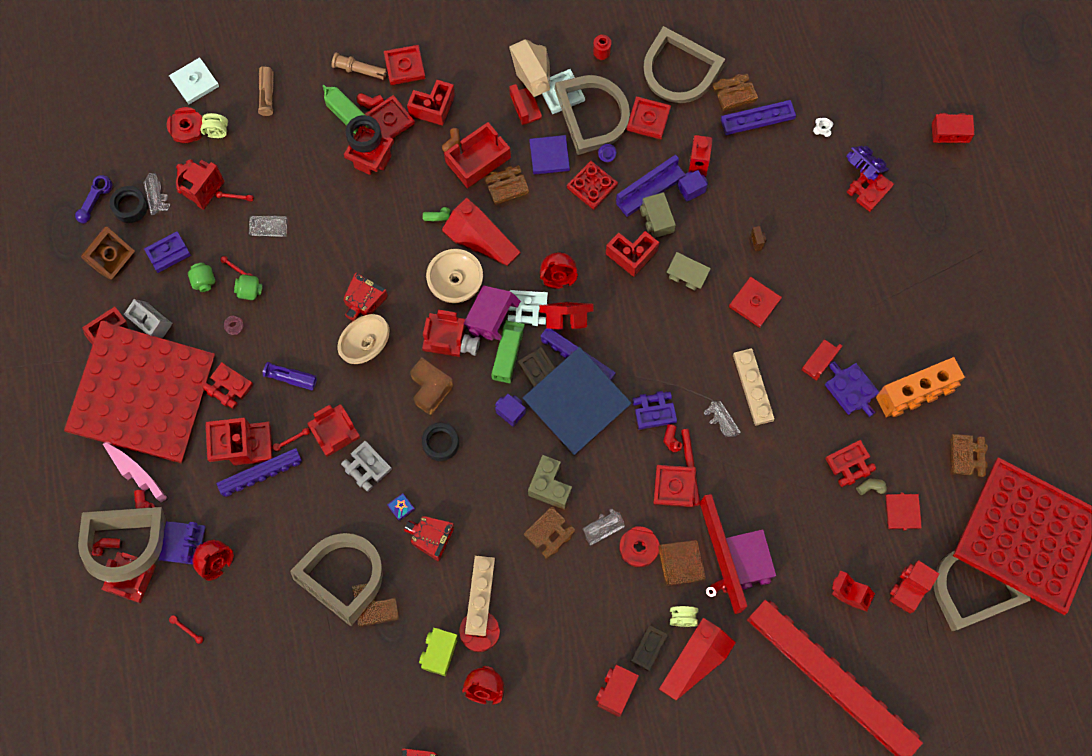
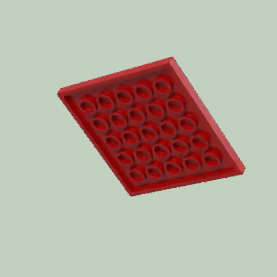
(140, 392)
(1028, 536)

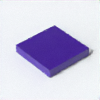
(549, 154)

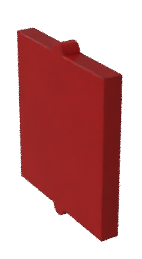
(903, 511)

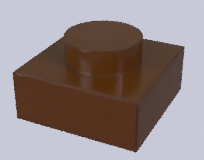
(758, 238)

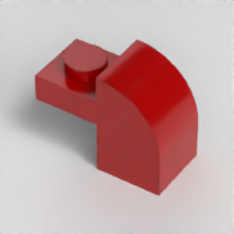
(852, 592)

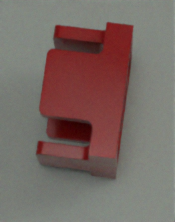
(371, 160)
(205, 181)
(555, 312)
(444, 333)
(333, 429)
(130, 589)

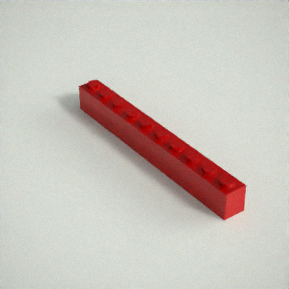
(834, 681)

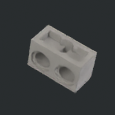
(148, 318)

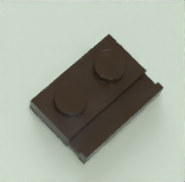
(536, 366)

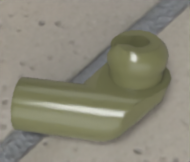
(869, 484)

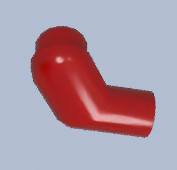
(367, 101)
(670, 441)
(140, 501)
(103, 543)
(714, 588)

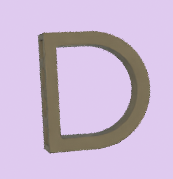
(667, 35)
(591, 81)
(121, 519)
(301, 572)
(949, 609)

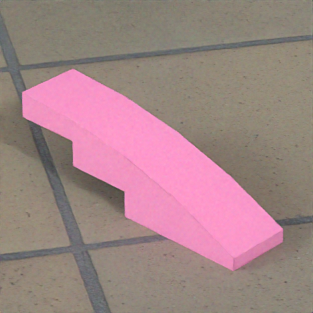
(130, 469)

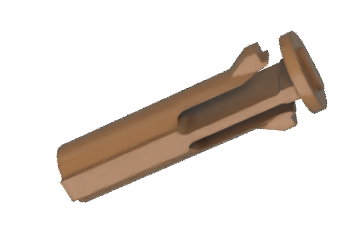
(266, 91)

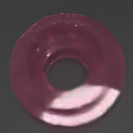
(237, 328)

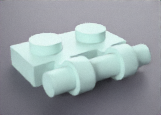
(530, 303)

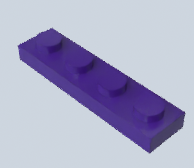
(758, 117)

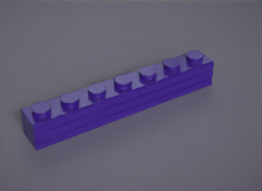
(566, 348)
(259, 472)

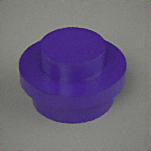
(607, 152)

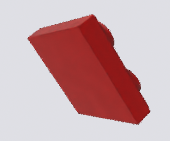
(592, 185)

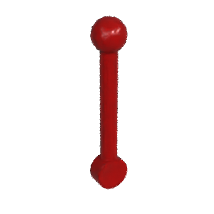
(219, 194)
(224, 259)
(277, 447)
(174, 620)

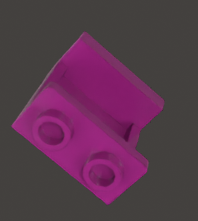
(489, 312)
(751, 558)

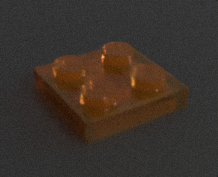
(681, 562)

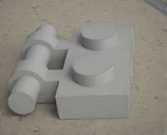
(370, 461)

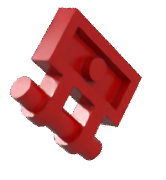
(873, 193)
(231, 381)
(848, 457)

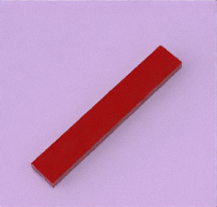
(723, 554)

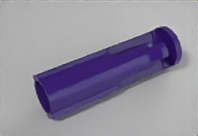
(290, 376)

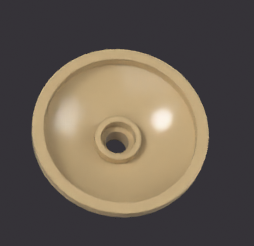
(454, 265)
(363, 339)

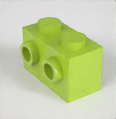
(439, 651)

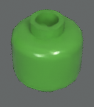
(201, 277)
(247, 287)

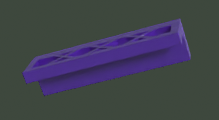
(653, 183)

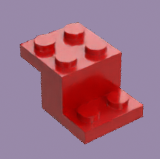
(238, 441)

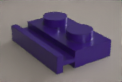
(167, 252)

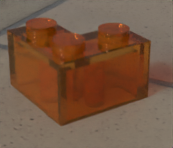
(434, 385)

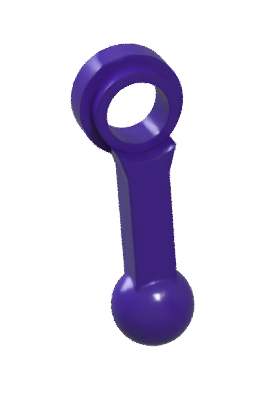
(83, 214)

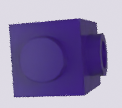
(692, 185)
(510, 409)

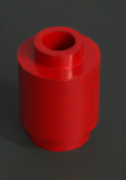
(602, 47)

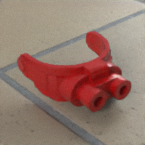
(181, 170)

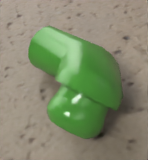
(443, 215)

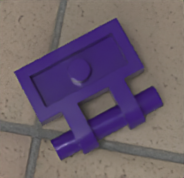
(655, 415)

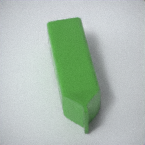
(341, 105)
(507, 352)

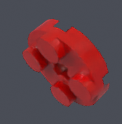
(182, 134)
(648, 540)
(481, 643)

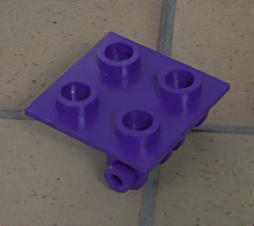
(865, 154)
(181, 541)

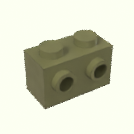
(658, 215)
(688, 271)

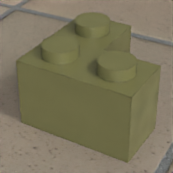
(544, 484)

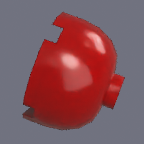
(558, 270)
(211, 558)
(484, 685)

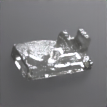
(154, 197)
(268, 225)
(721, 415)
(603, 527)

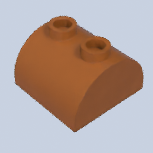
(107, 253)

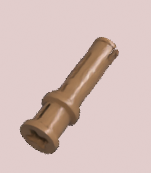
(351, 64)

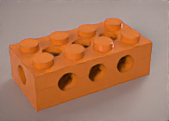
(920, 387)

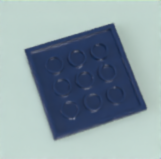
(576, 401)

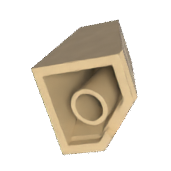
(532, 66)

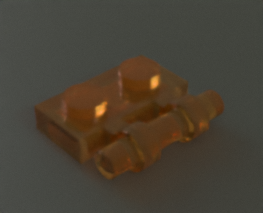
(737, 95)
(509, 188)
(962, 455)
(544, 528)

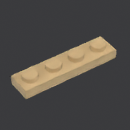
(753, 387)
(480, 596)

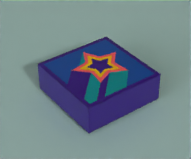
(401, 507)

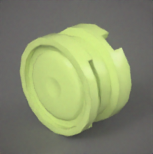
(214, 125)
(684, 616)

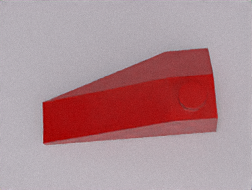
(476, 231)

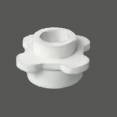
(823, 122)

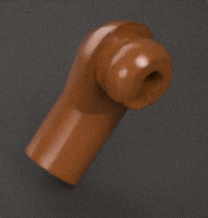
(455, 139)

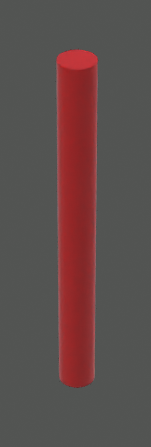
(689, 460)

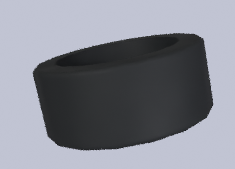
(357, 122)
(122, 193)
(444, 455)

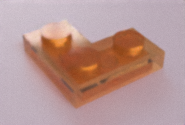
(376, 611)

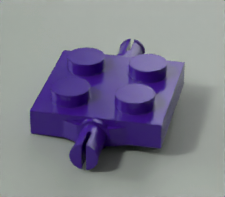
(852, 388)

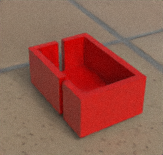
(479, 155)

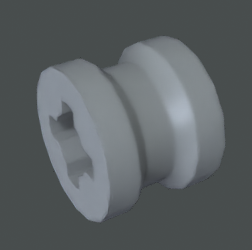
(470, 344)

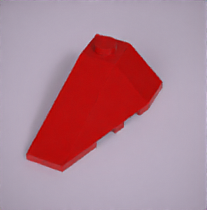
(700, 656)

